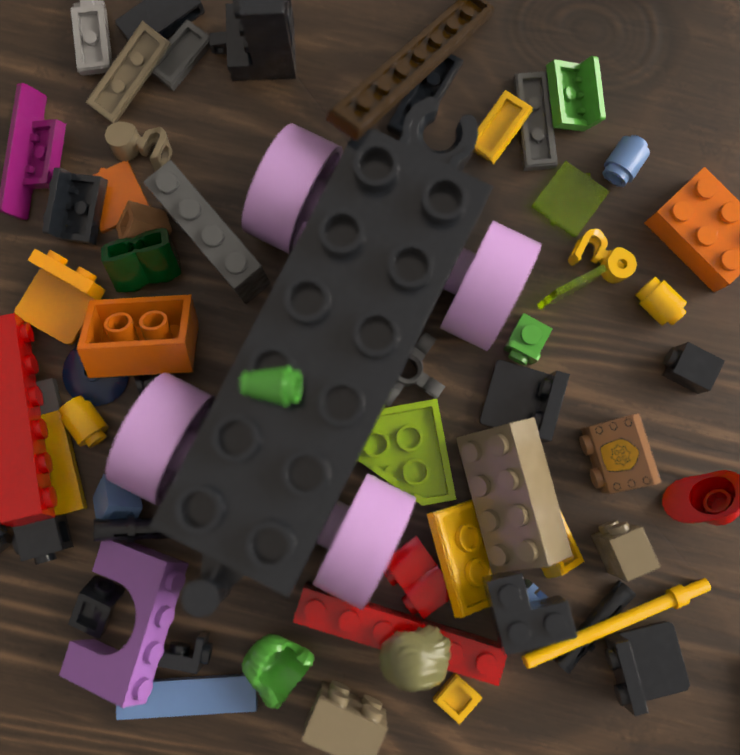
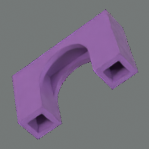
(155, 585)

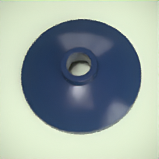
(97, 390)

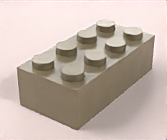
(514, 497)

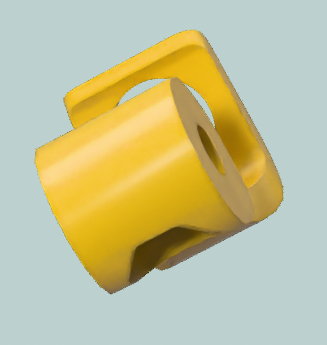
(618, 262)

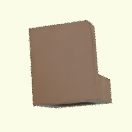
(141, 218)

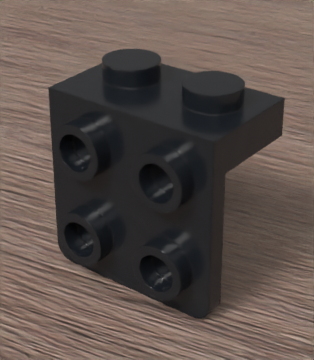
(646, 665)

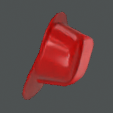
(704, 498)

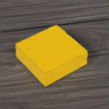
(457, 698)

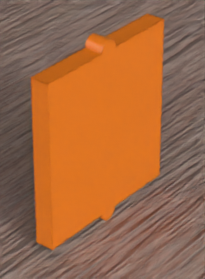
(121, 187)

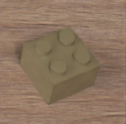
(344, 722)

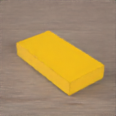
(501, 126)

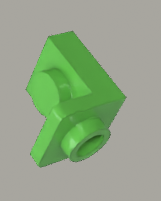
(527, 340)

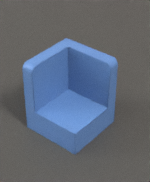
(115, 502)

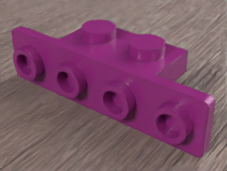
(31, 151)

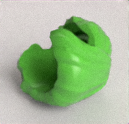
(276, 667)

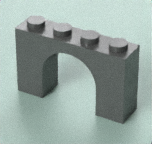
(208, 231)

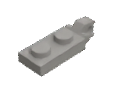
(91, 37)

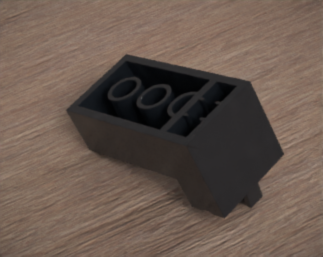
(258, 40)

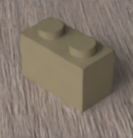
(625, 550)

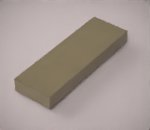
(128, 72)

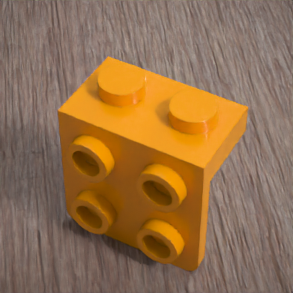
(58, 297)

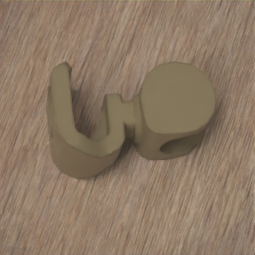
(127, 143)

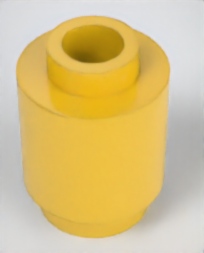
(661, 301)
(83, 422)

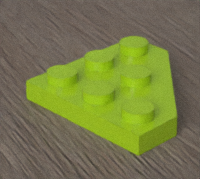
(412, 452)

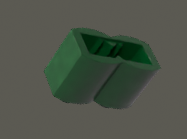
(141, 260)

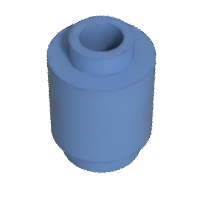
(626, 160)

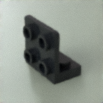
(522, 394)

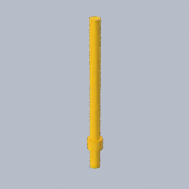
(674, 597)

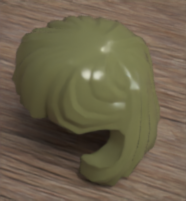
(415, 658)

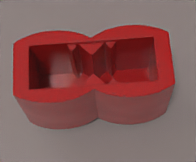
(418, 577)

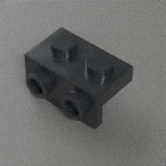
(74, 206)

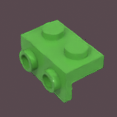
(576, 94)

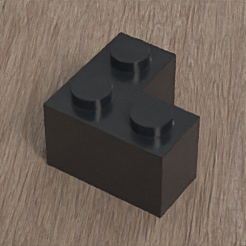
(523, 623)

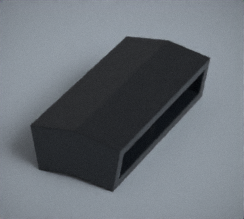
(161, 15)

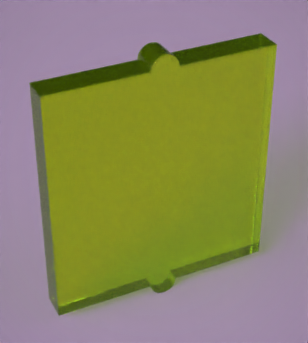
(570, 199)
(571, 287)

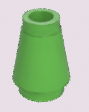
(273, 385)

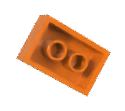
(702, 229)
(139, 336)

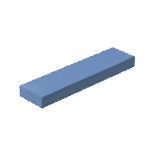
(195, 697)

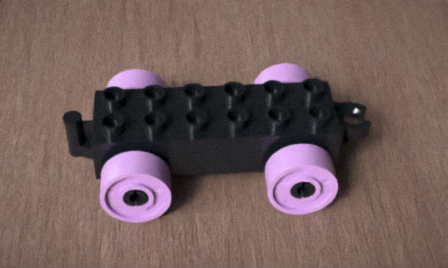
(368, 258)

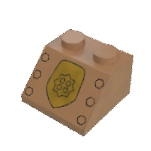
(619, 455)

